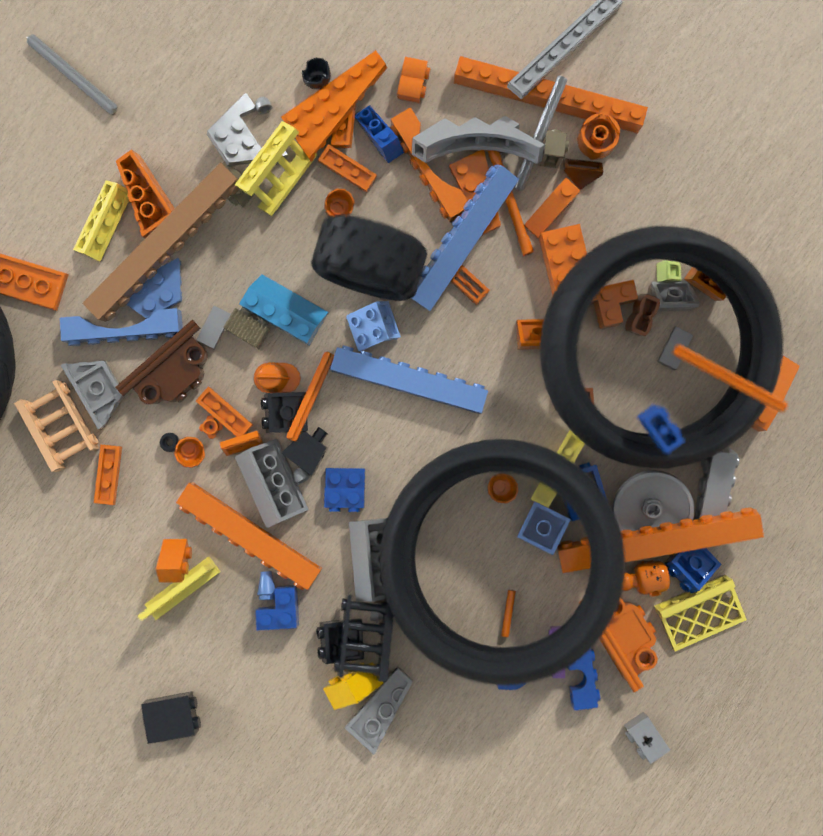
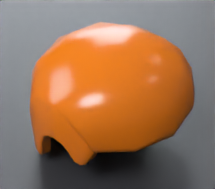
(339, 203)
(189, 452)
(502, 488)

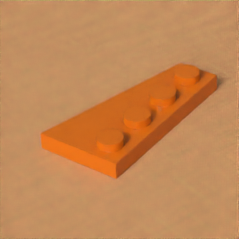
(469, 174)

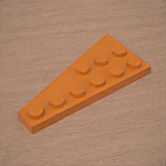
(331, 105)

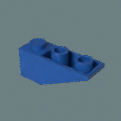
(379, 134)

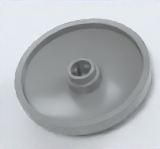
(652, 500)

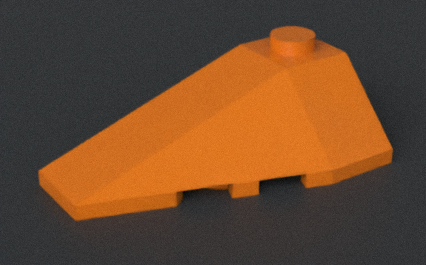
(784, 381)

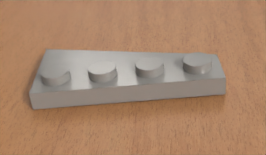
(375, 716)

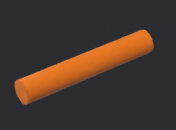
(508, 613)

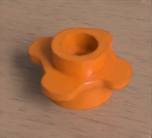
(206, 424)

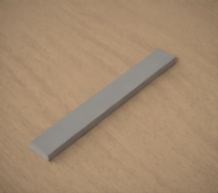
(562, 46)

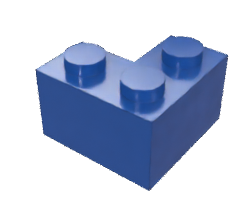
(284, 613)

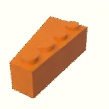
(144, 192)

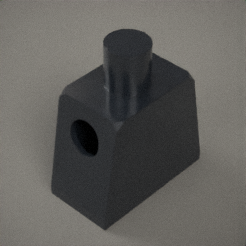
(307, 450)

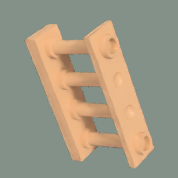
(45, 442)

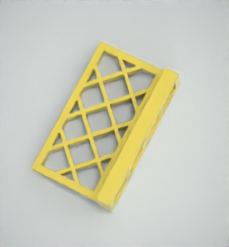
(180, 590)
(687, 600)

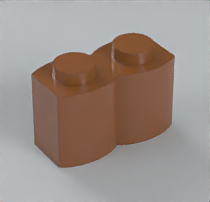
(642, 317)

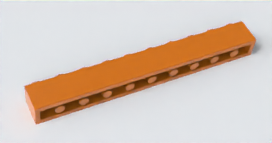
(572, 101)
(671, 538)

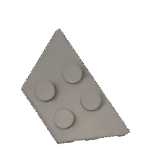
(95, 388)

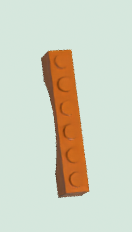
(448, 197)

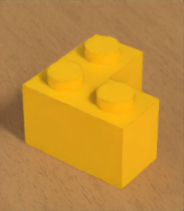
(350, 688)

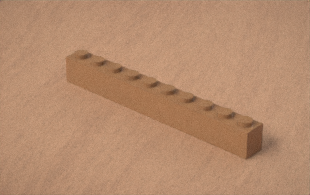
(162, 243)

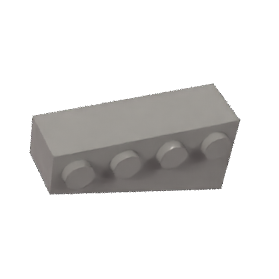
(716, 483)

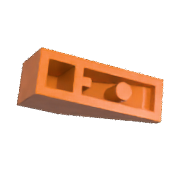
(552, 207)

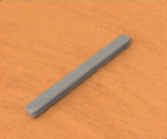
(71, 74)
(542, 128)

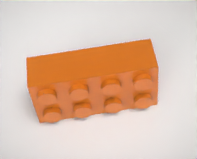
(561, 251)

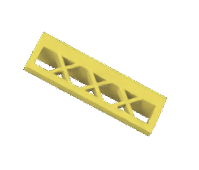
(102, 220)
(569, 449)

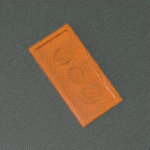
(31, 282)

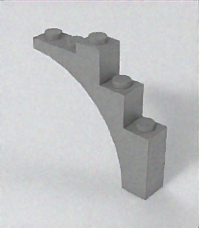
(476, 135)

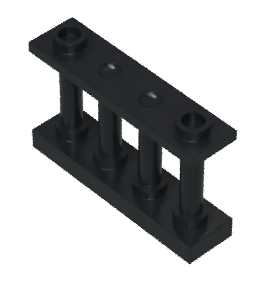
(381, 649)

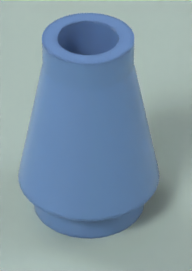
(266, 586)

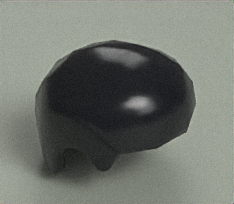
(316, 73)

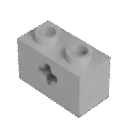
(655, 745)

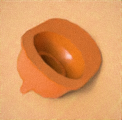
(276, 377)

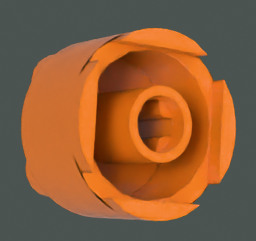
(597, 126)

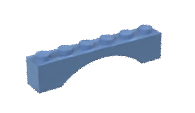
(161, 323)

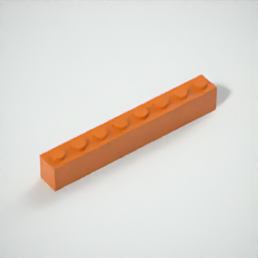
(248, 535)

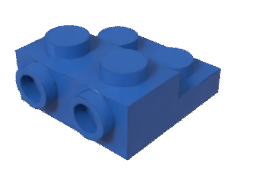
(344, 489)
(692, 568)

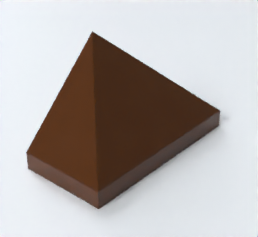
(582, 172)

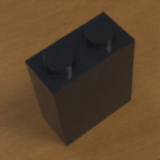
(170, 717)

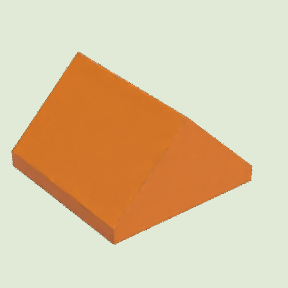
(529, 333)

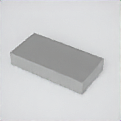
(213, 327)
(677, 337)

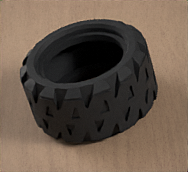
(369, 257)

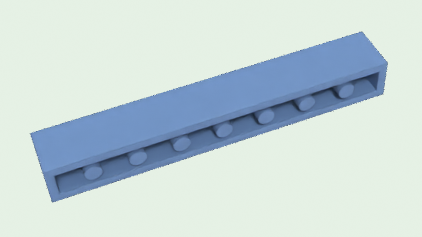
(464, 234)
(409, 380)

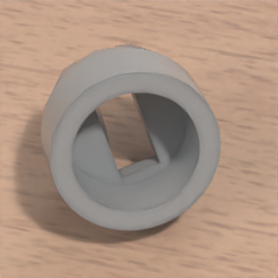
(263, 105)
(300, 476)

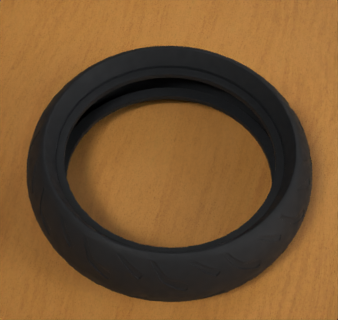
(759, 343)
(454, 651)

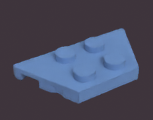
(160, 291)

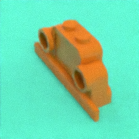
(629, 643)

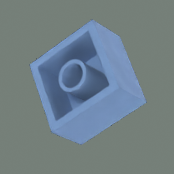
(543, 528)

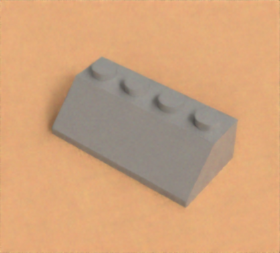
(271, 483)
(366, 550)

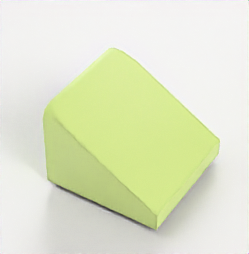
(668, 271)

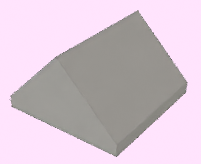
(675, 295)

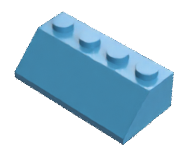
(284, 309)

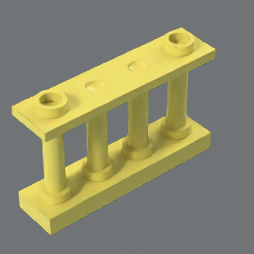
(263, 163)

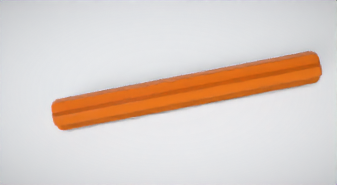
(310, 397)

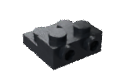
(281, 411)
(330, 637)

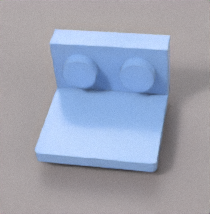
(373, 325)

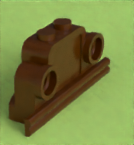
(170, 370)

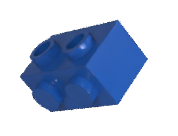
(660, 428)

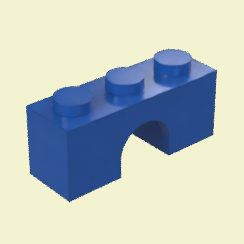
(585, 693)

